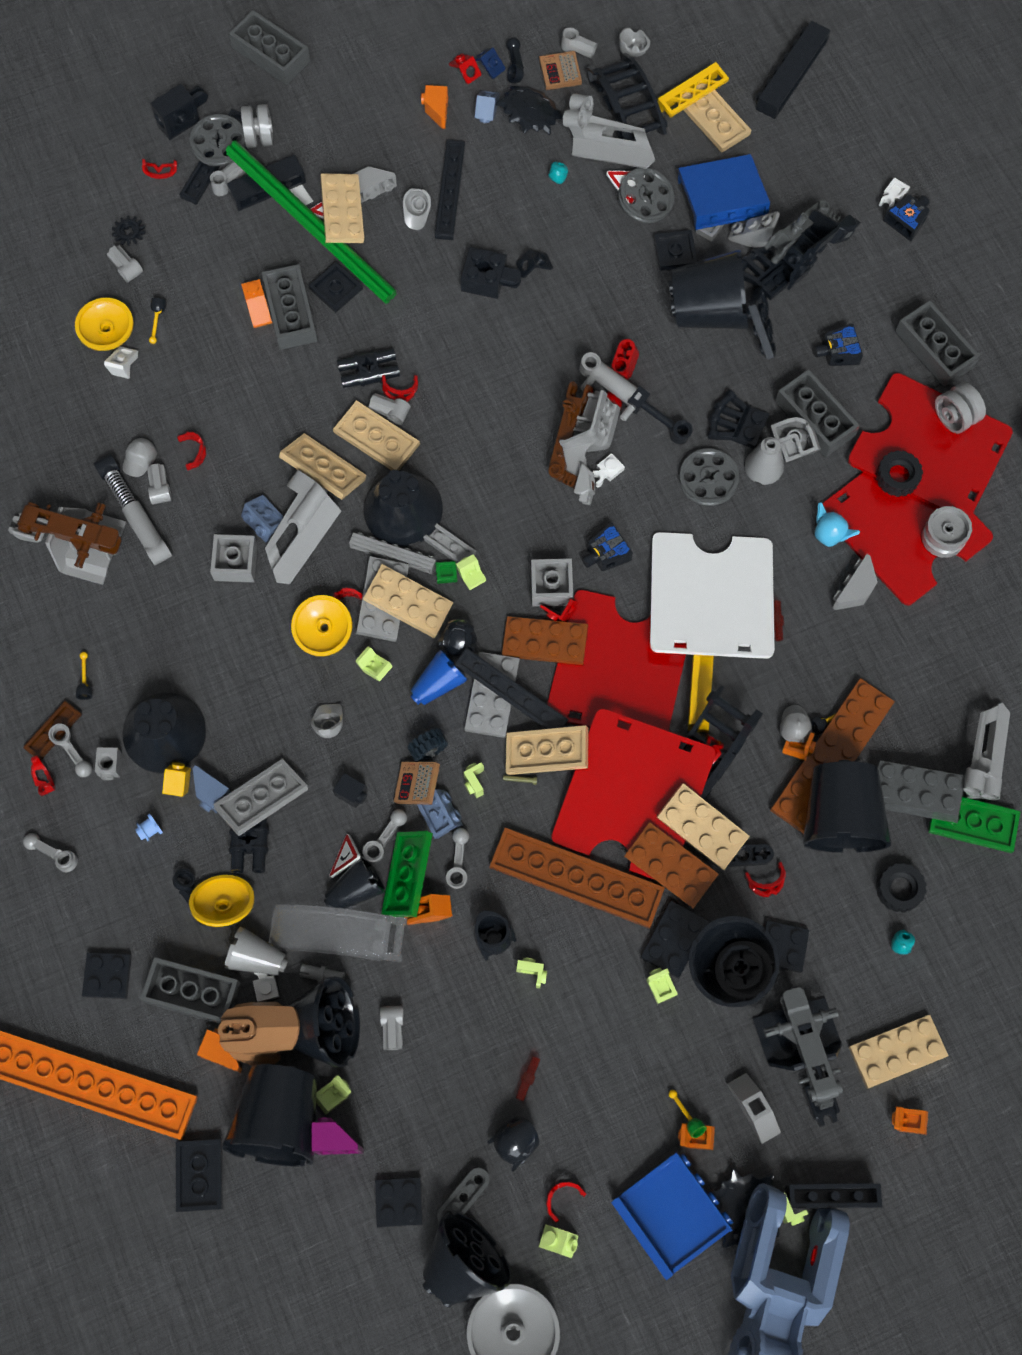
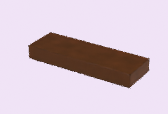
(40, 743)

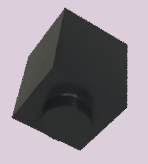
(350, 790)

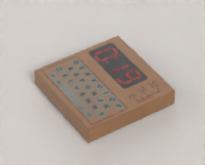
(560, 70)
(416, 783)

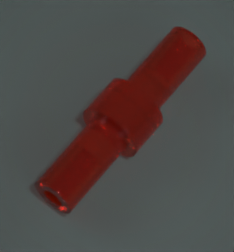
(778, 621)
(527, 1078)

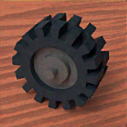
(427, 745)

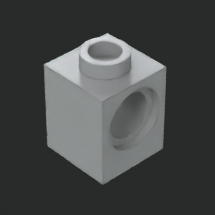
(104, 755)

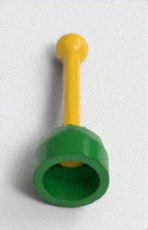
(694, 1126)

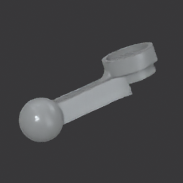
(82, 767)
(398, 819)
(460, 837)
(32, 842)

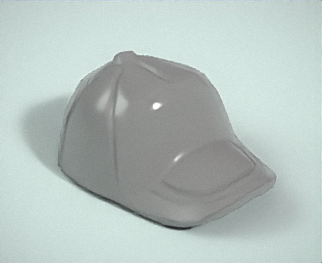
(416, 208)
(138, 457)
(328, 720)
(795, 724)

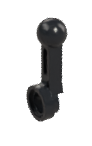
(515, 71)
(185, 890)

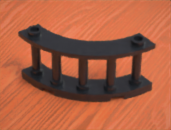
(601, 82)
(738, 737)

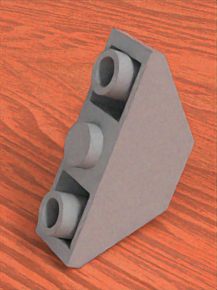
(375, 182)
(754, 231)
(858, 586)
(754, 1107)

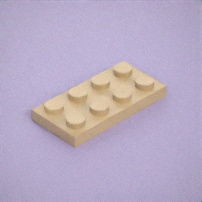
(716, 119)
(342, 208)
(376, 436)
(322, 466)
(408, 601)
(547, 750)
(702, 826)
(898, 1051)

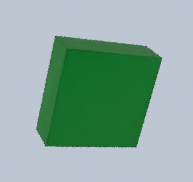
(446, 572)

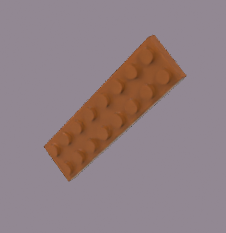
(840, 740)
(577, 878)

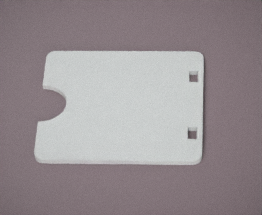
(712, 598)

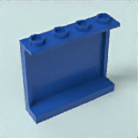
(724, 191)
(672, 1214)

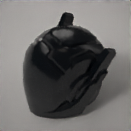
(458, 637)
(492, 934)
(515, 1141)

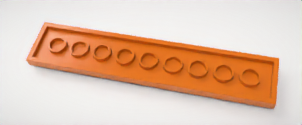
(95, 1086)

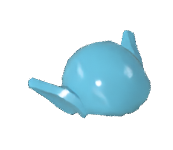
(832, 527)

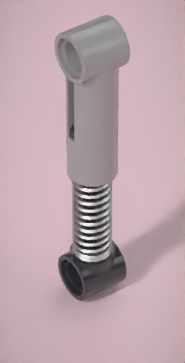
(133, 511)

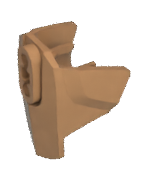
(259, 1031)

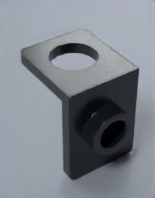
(535, 260)

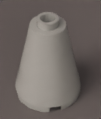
(765, 462)
(254, 955)

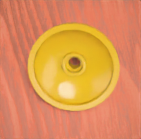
(103, 315)
(308, 624)
(221, 900)

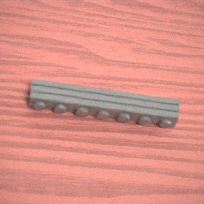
(392, 552)

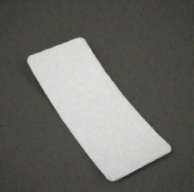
(302, 194)

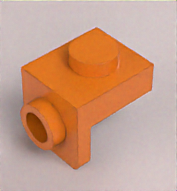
(799, 749)
(910, 1120)
(705, 1141)

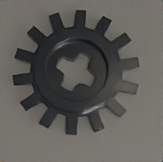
(126, 224)

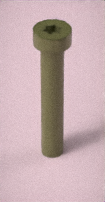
(520, 779)

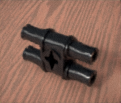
(363, 376)
(257, 847)

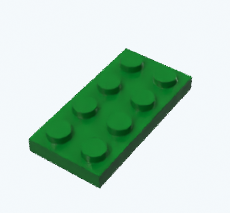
(981, 825)
(407, 874)

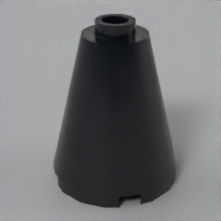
(355, 886)

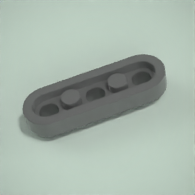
(468, 1187)

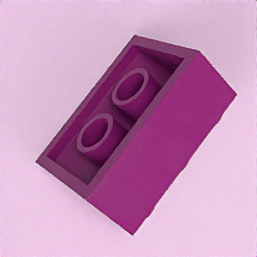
(331, 1139)

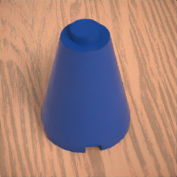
(437, 679)

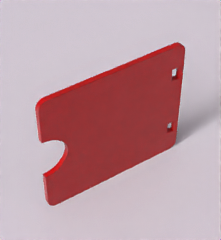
(949, 461)
(893, 537)
(617, 669)
(627, 783)

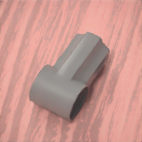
(573, 42)
(220, 178)
(126, 266)
(394, 410)
(159, 489)
(392, 1022)

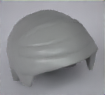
(633, 42)

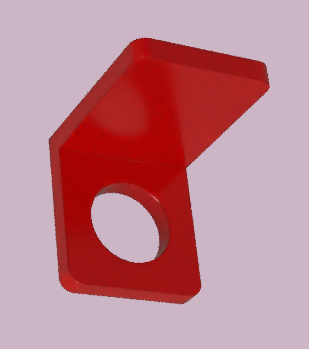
(463, 62)
(566, 613)

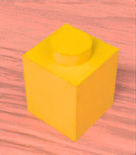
(176, 779)

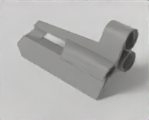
(594, 136)
(313, 514)
(985, 774)

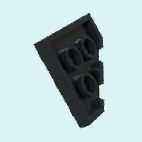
(758, 311)

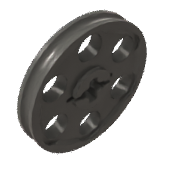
(211, 137)
(642, 201)
(708, 485)

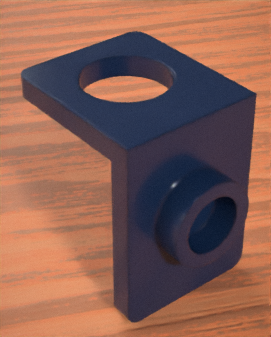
(491, 62)

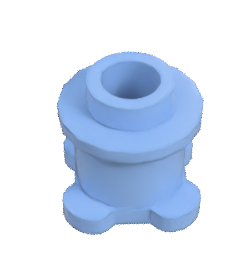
(147, 828)

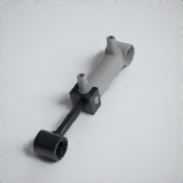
(631, 395)

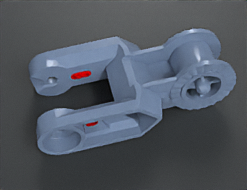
(776, 1301)

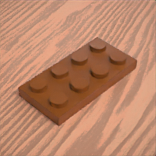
(545, 640)
(671, 865)

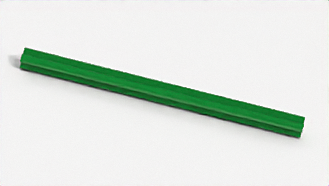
(309, 221)

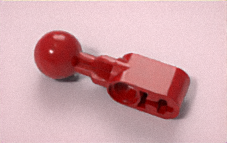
(620, 360)

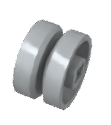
(257, 126)
(960, 407)
(946, 531)

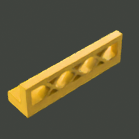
(705, 76)
(700, 688)

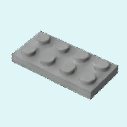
(372, 620)
(487, 711)
(260, 797)

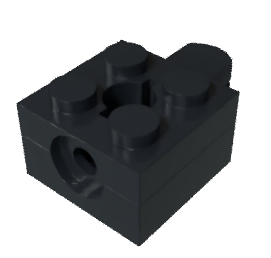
(178, 109)
(485, 281)

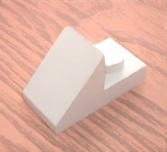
(120, 360)

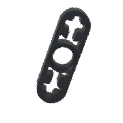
(758, 859)

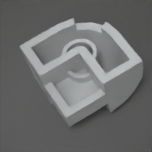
(796, 438)

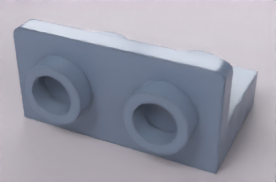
(262, 517)
(441, 815)

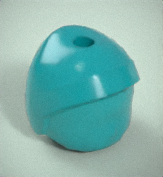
(558, 172)
(902, 942)

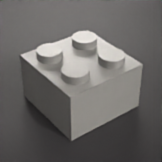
(234, 558)
(551, 582)

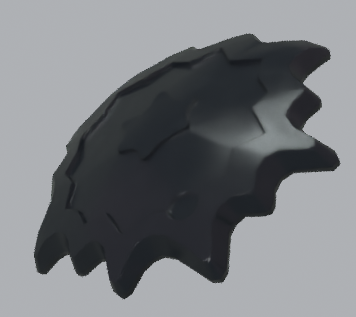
(530, 109)
(734, 1199)

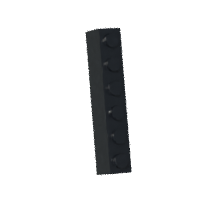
(793, 69)

